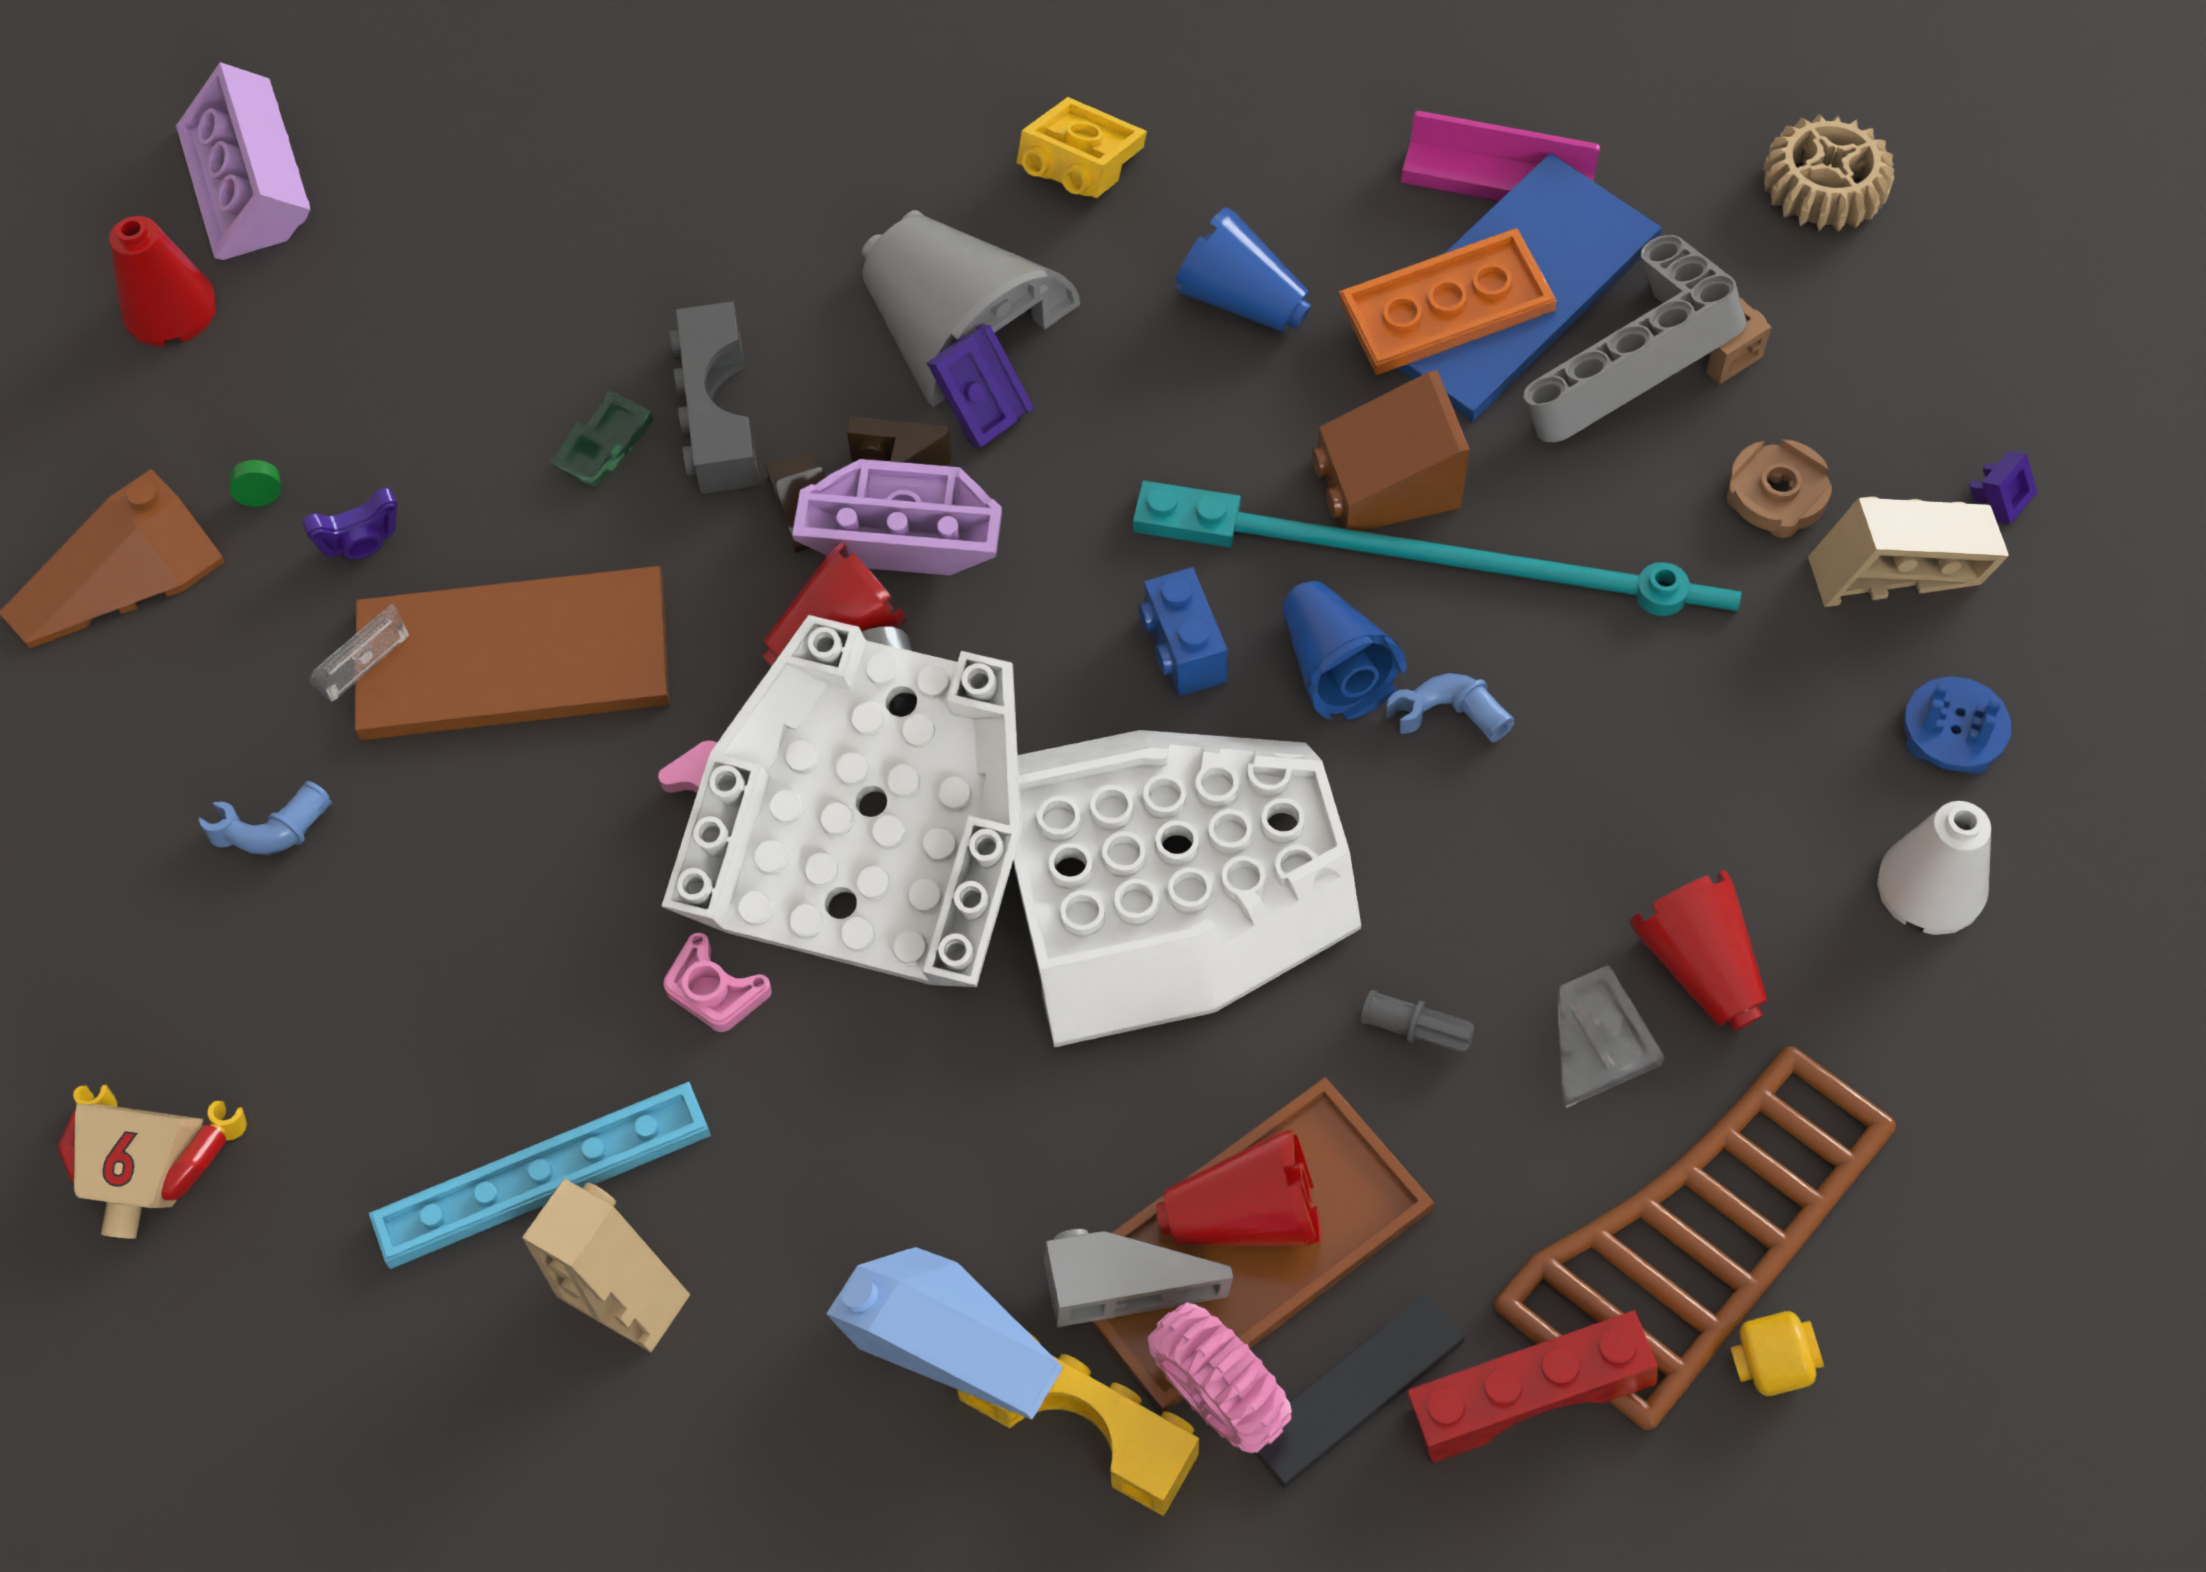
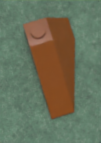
(124, 553)

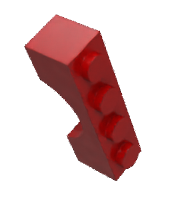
(1571, 1369)

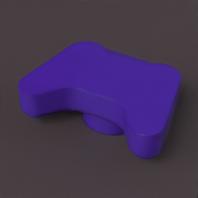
(356, 531)

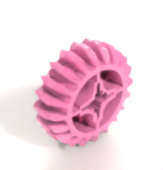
(1220, 1377)

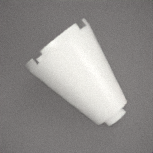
(1939, 870)

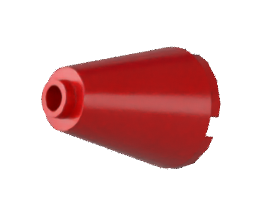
(157, 284)
(838, 592)
(1707, 949)
(1246, 1200)

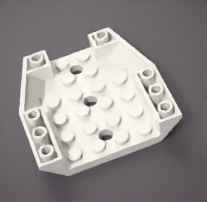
(784, 826)
(1164, 932)

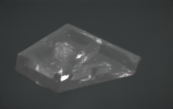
(1600, 1037)

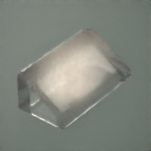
(359, 654)

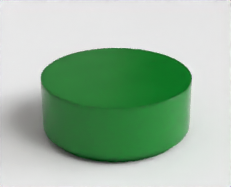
(254, 483)

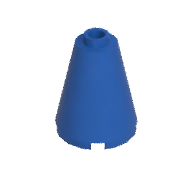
(1242, 276)
(1340, 652)

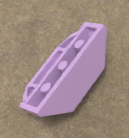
(901, 517)

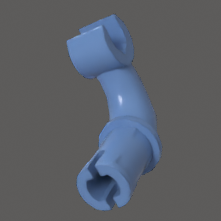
(1462, 693)
(276, 834)

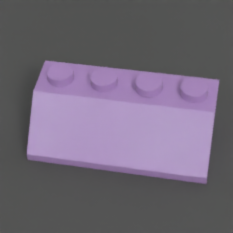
(241, 164)

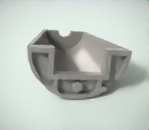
(945, 283)

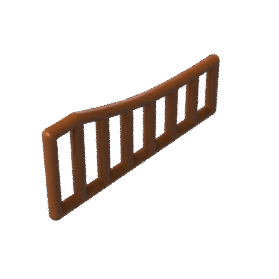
(1688, 1171)

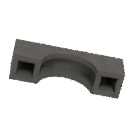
(721, 442)

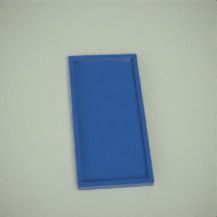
(1582, 247)

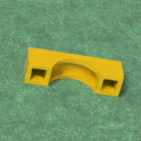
(1147, 1449)

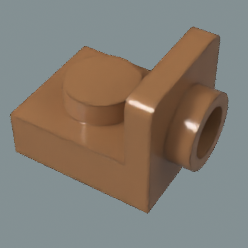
(1742, 349)

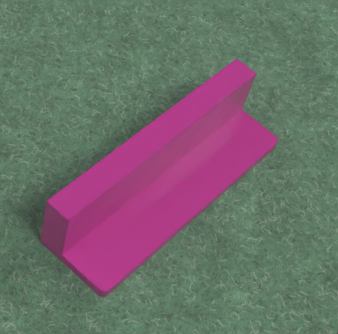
(1482, 156)

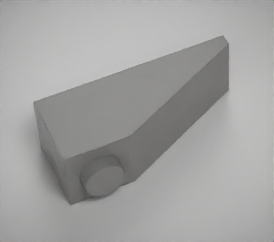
(1118, 1276)

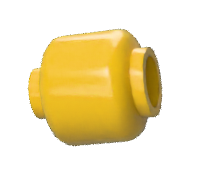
(1777, 1353)

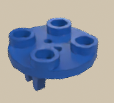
(1981, 730)

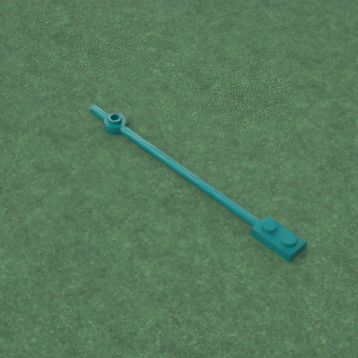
(1215, 518)

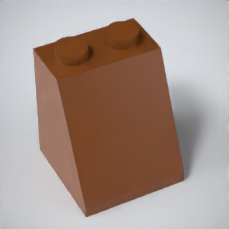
(1394, 457)

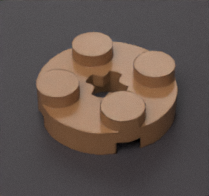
(1775, 510)

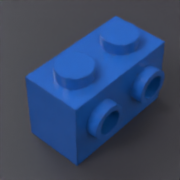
(1184, 632)

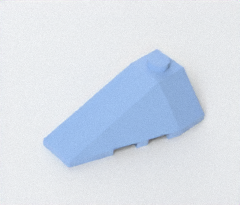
(945, 1327)

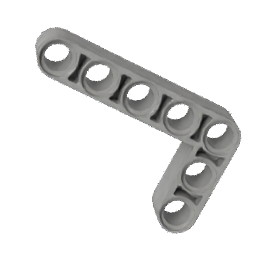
(1696, 317)

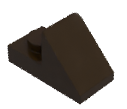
(898, 441)
(787, 480)

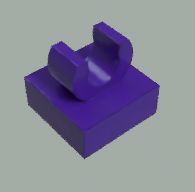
(2006, 486)

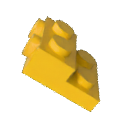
(1079, 147)

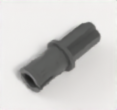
(1417, 1022)

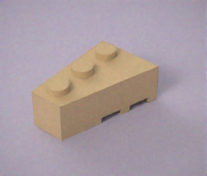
(1905, 545)
(603, 1264)

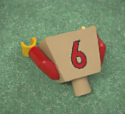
(138, 1155)

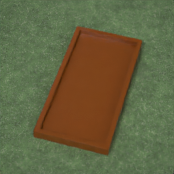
(517, 653)
(1362, 1207)

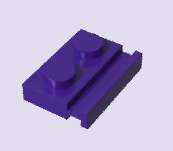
(980, 385)

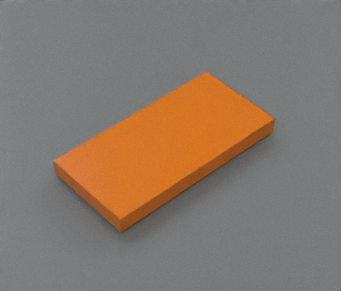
(1447, 301)

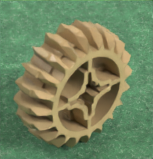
(1825, 186)

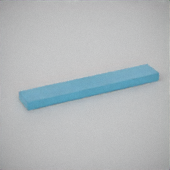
(533, 1174)

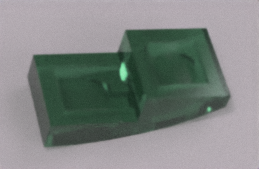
(605, 441)

